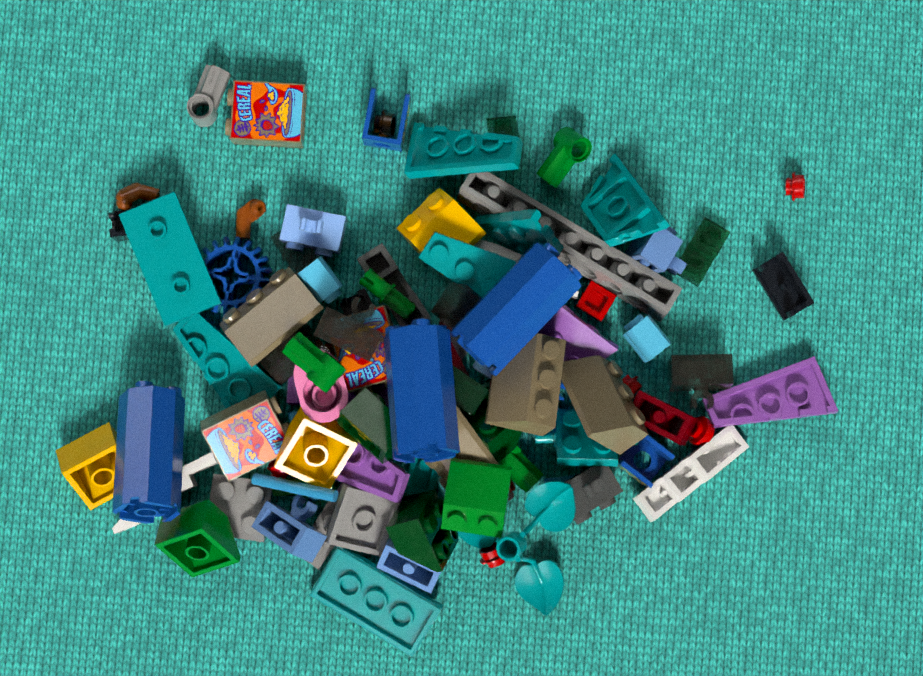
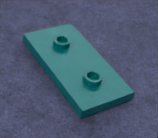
(170, 259)
(376, 600)

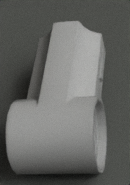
(208, 93)

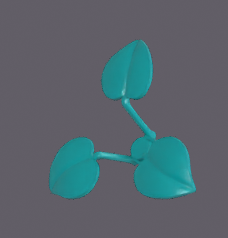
(542, 582)

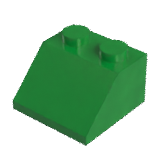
(476, 497)
(199, 539)

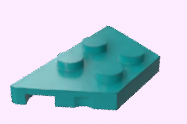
(621, 207)
(518, 230)

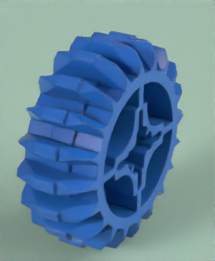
(235, 264)

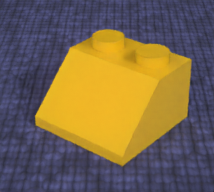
(441, 215)
(90, 465)

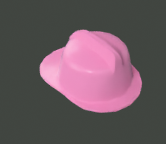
(315, 402)

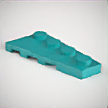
(451, 152)
(465, 262)
(222, 362)

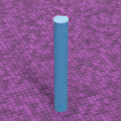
(295, 487)

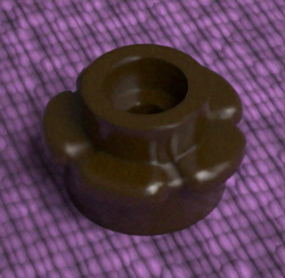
(385, 124)

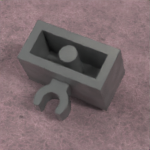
(592, 489)

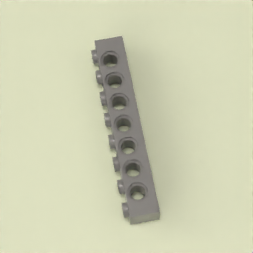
(581, 249)

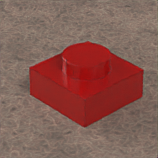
(596, 301)

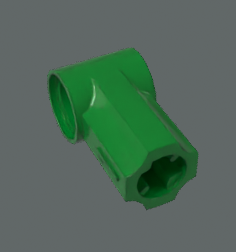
(569, 148)
(319, 366)
(524, 472)

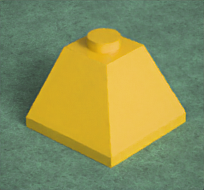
(314, 450)

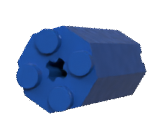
(517, 307)
(421, 392)
(149, 453)

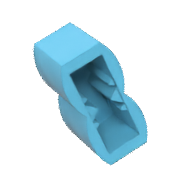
(321, 281)
(645, 337)

